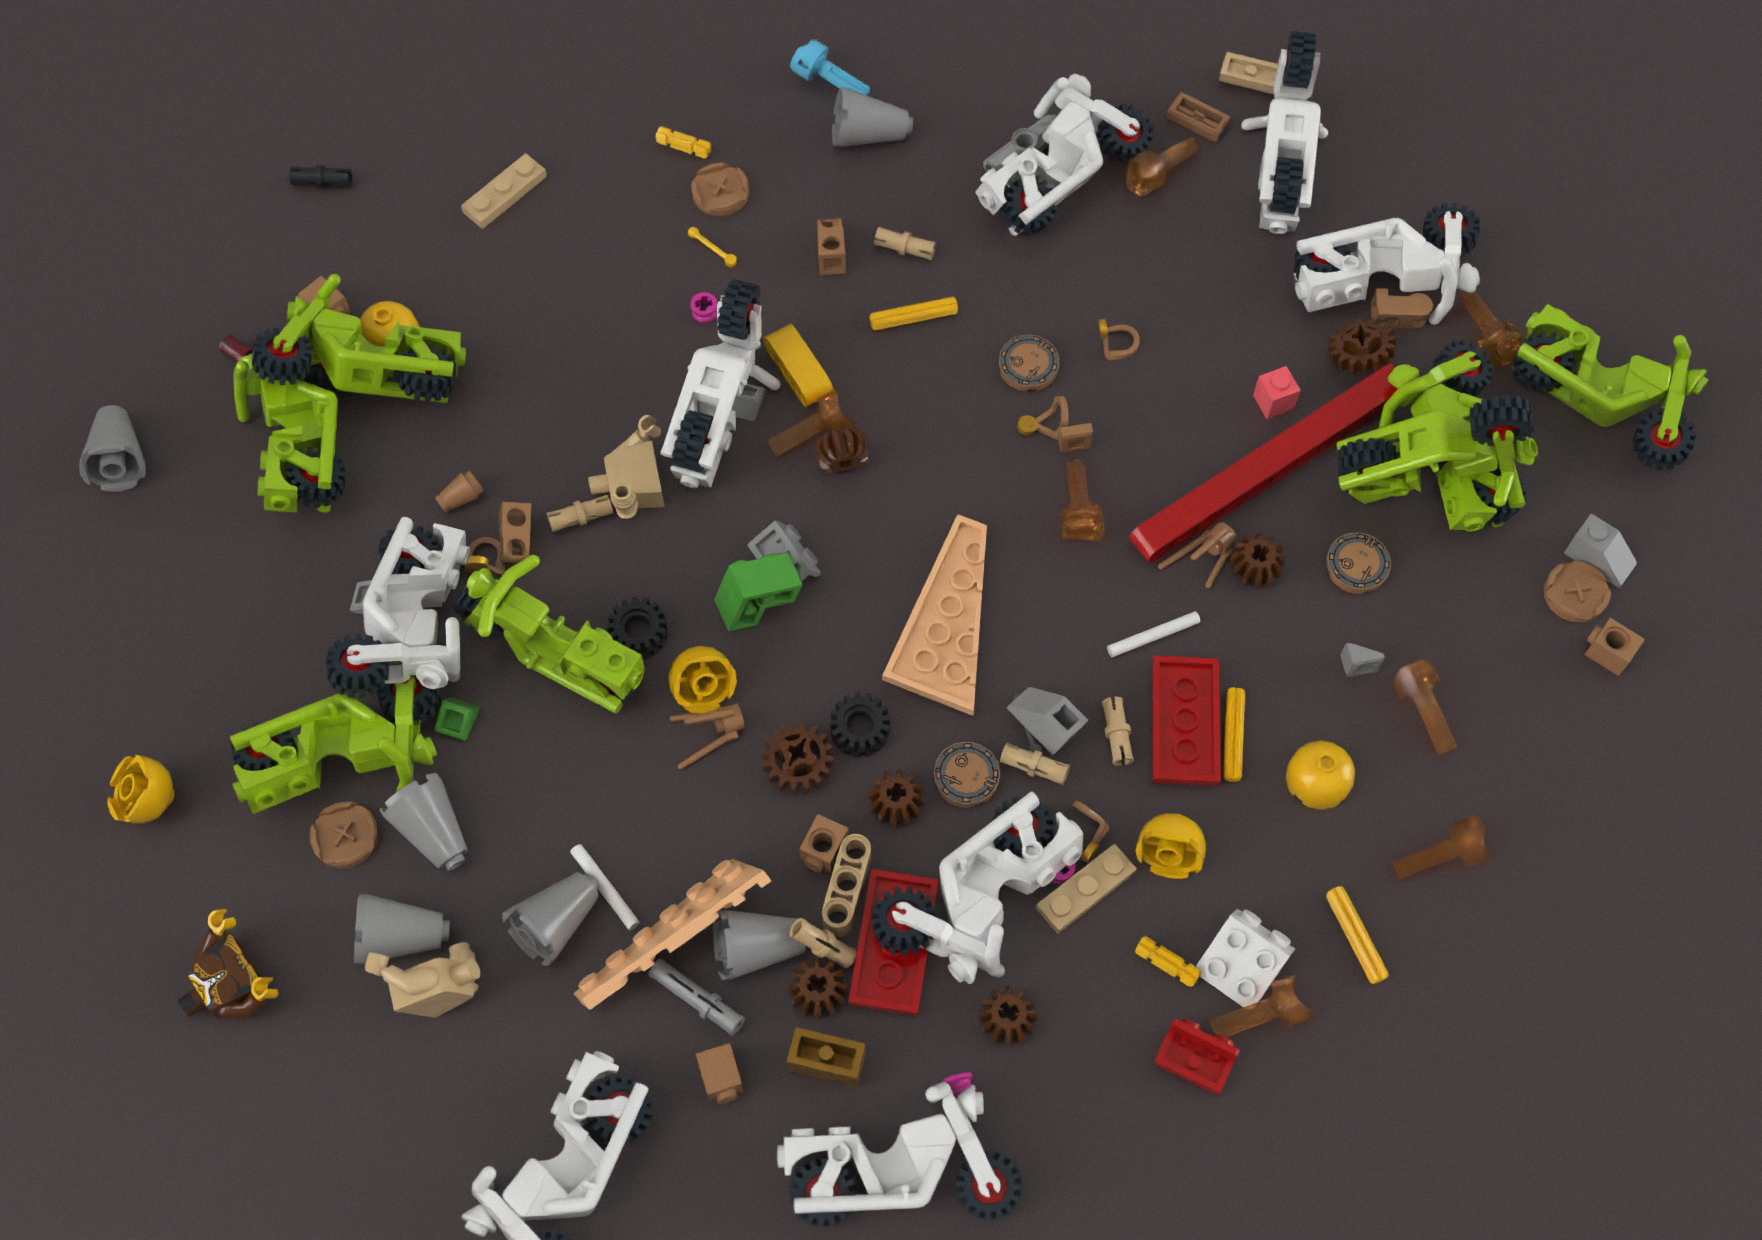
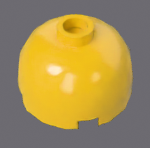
(381, 318)
(701, 679)
(1320, 774)
(141, 790)
(1171, 846)

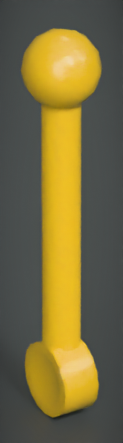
(730, 259)

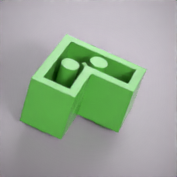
(756, 585)

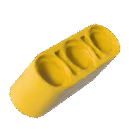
(797, 364)

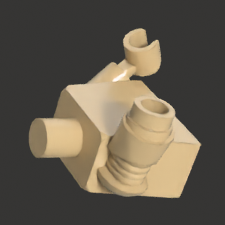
(632, 472)
(430, 986)

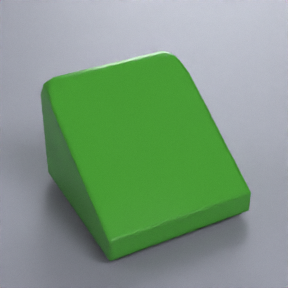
(456, 718)

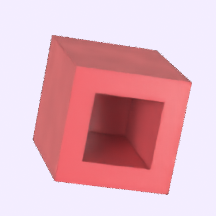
(1276, 392)

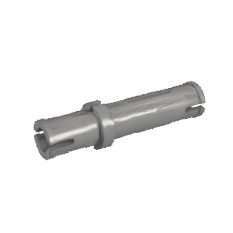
(708, 1005)

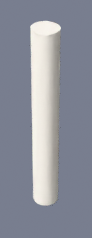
(1153, 634)
(605, 887)

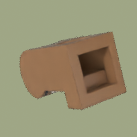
(831, 247)
(1400, 311)
(514, 531)

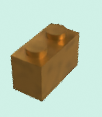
(826, 1057)

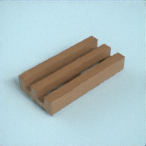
(1195, 120)

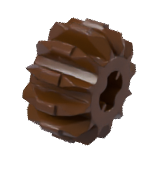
(842, 449)
(1261, 550)
(884, 793)
(822, 977)
(1004, 1027)

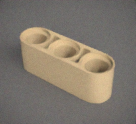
(847, 869)

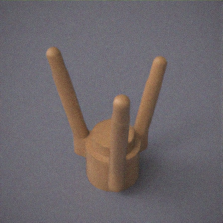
(1215, 541)
(725, 719)

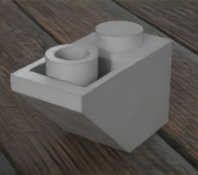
(1047, 717)

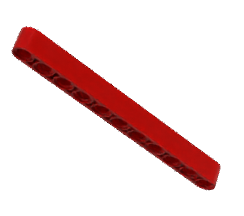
(1263, 467)

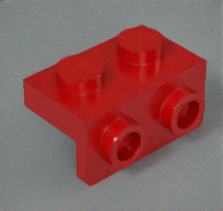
(1197, 1055)

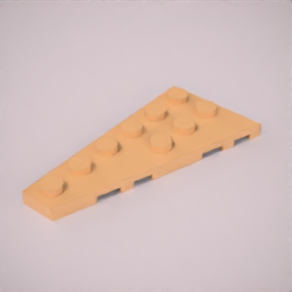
(942, 634)
(676, 926)

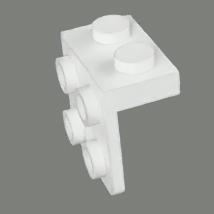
(1244, 958)

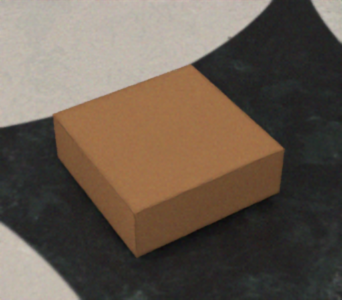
(1075, 437)

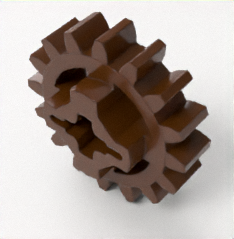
(1362, 346)
(802, 771)

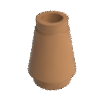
(460, 492)

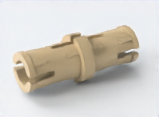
(905, 243)
(579, 513)
(1117, 731)
(1035, 763)
(808, 933)

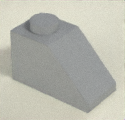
(1604, 548)

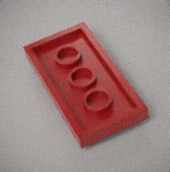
(1185, 721)
(881, 978)

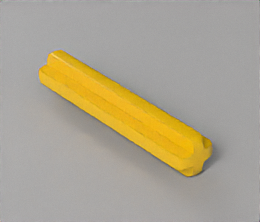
(913, 313)
(1234, 734)
(1357, 935)

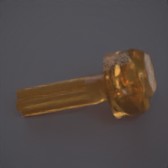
(1151, 169)
(1497, 336)
(828, 416)
(1080, 518)
(1416, 682)
(1465, 842)
(1282, 1004)

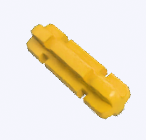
(683, 142)
(1168, 961)

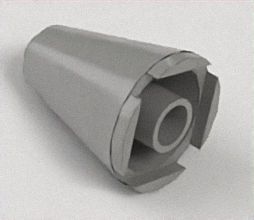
(867, 120)
(112, 452)
(428, 821)
(550, 917)
(396, 928)
(752, 942)

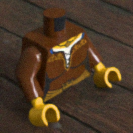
(224, 975)

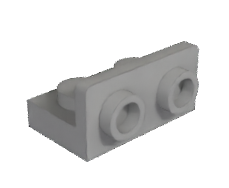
(785, 539)

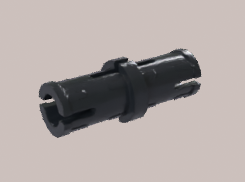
(320, 176)

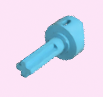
(814, 63)

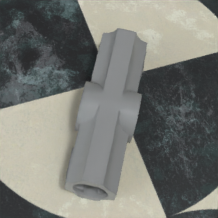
(1021, 141)

